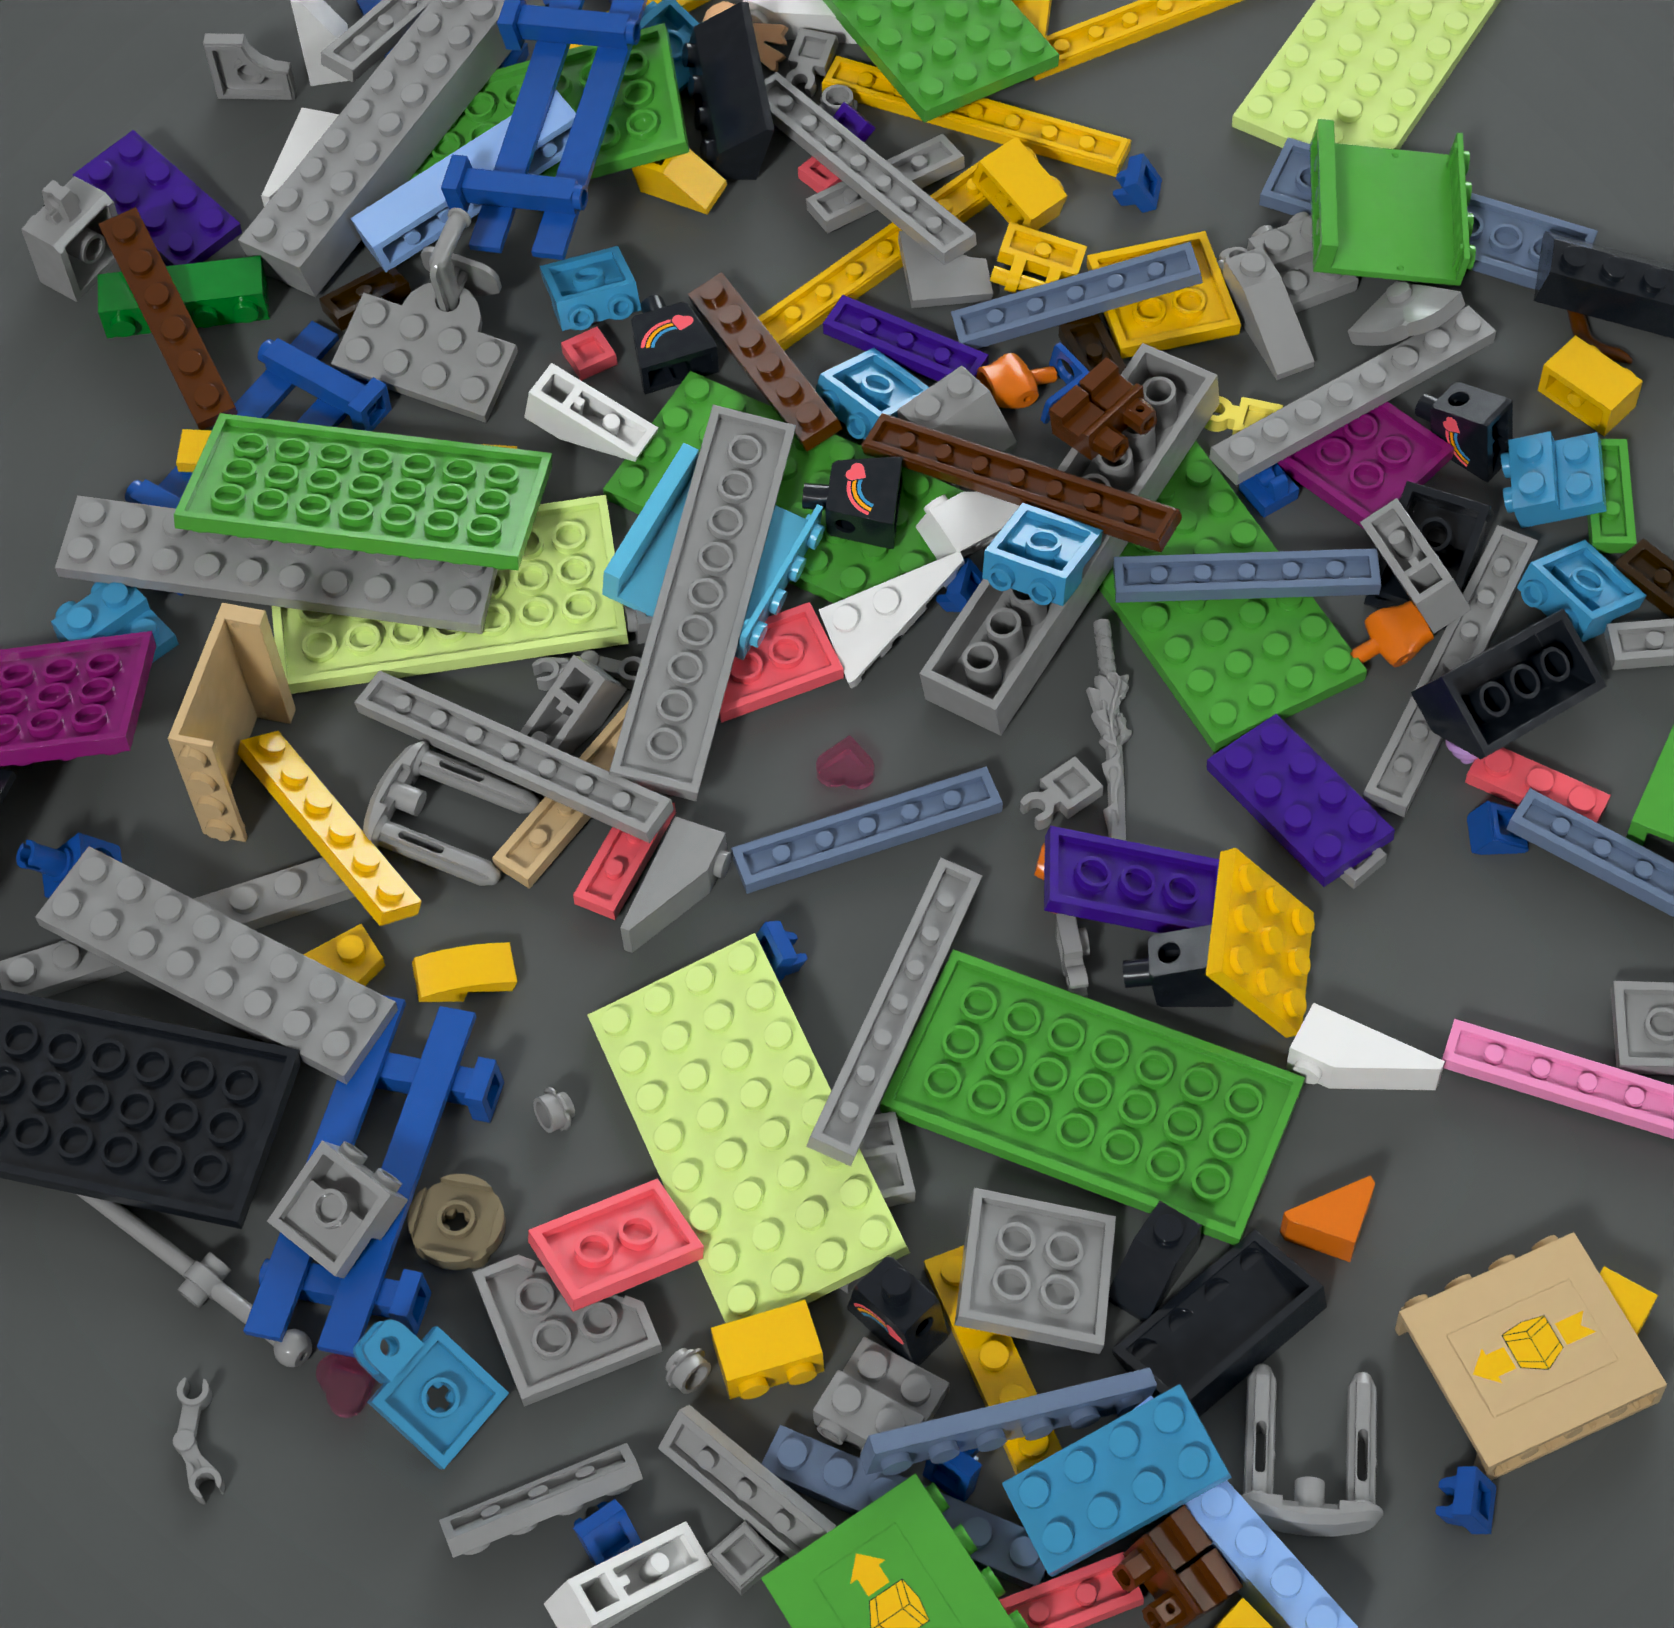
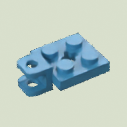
(407, 1375)

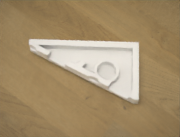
(871, 620)

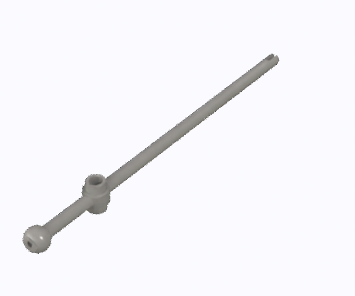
(202, 1278)

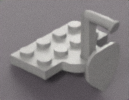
(428, 349)

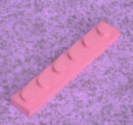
(1561, 1078)

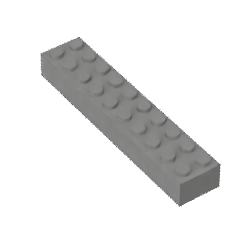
(377, 141)
(1007, 638)

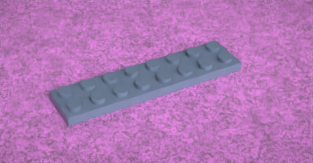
(1503, 234)

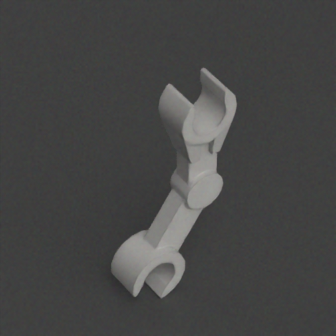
(613, 667)
(186, 1443)

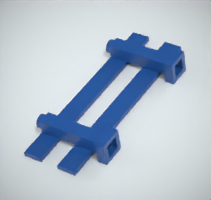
(509, 183)
(286, 368)
(364, 1290)

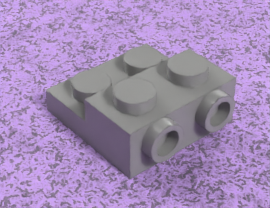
(1292, 256)
(338, 1206)
(876, 1395)

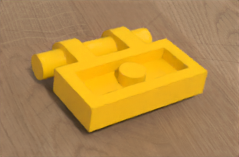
(1035, 253)

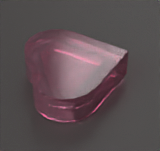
(846, 765)
(345, 1384)

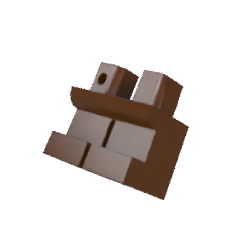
(1099, 411)
(1180, 1596)

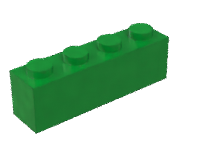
(211, 291)

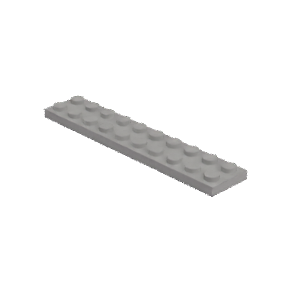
(144, 550)
(703, 603)

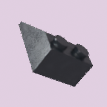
(1453, 529)

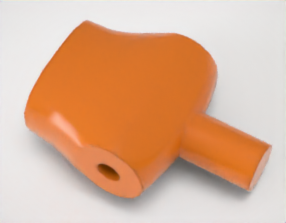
(1012, 381)
(1395, 634)

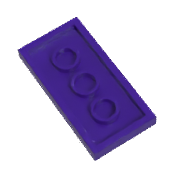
(176, 212)
(1300, 800)
(1127, 882)

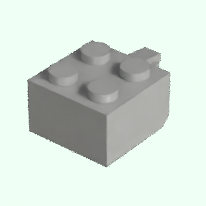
(67, 238)

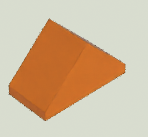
(1330, 1221)

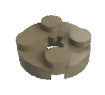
(462, 1248)

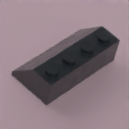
(729, 93)
(1606, 284)
(1510, 687)

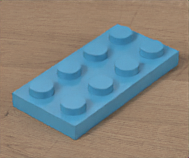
(1116, 1480)

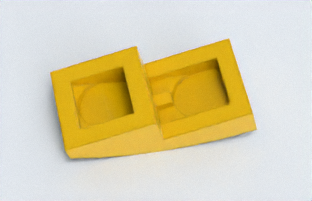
(464, 969)

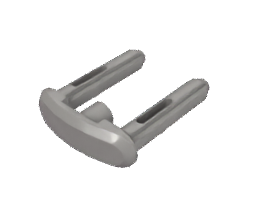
(397, 792)
(1308, 1512)

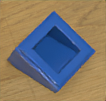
(1488, 831)

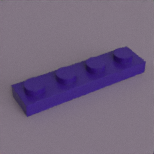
(900, 340)

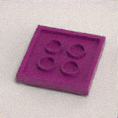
(1368, 461)

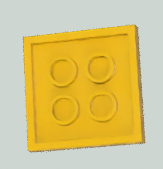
(1174, 318)
(1260, 943)

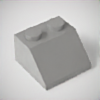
(961, 409)

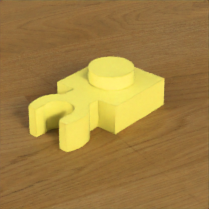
(1240, 416)

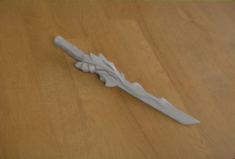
(1105, 700)

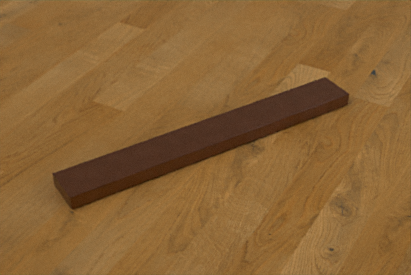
(1023, 481)

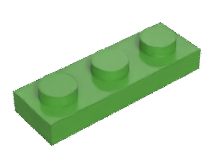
(1615, 528)

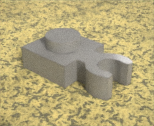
(810, 56)
(1064, 789)
(1072, 946)

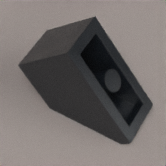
(1155, 1261)

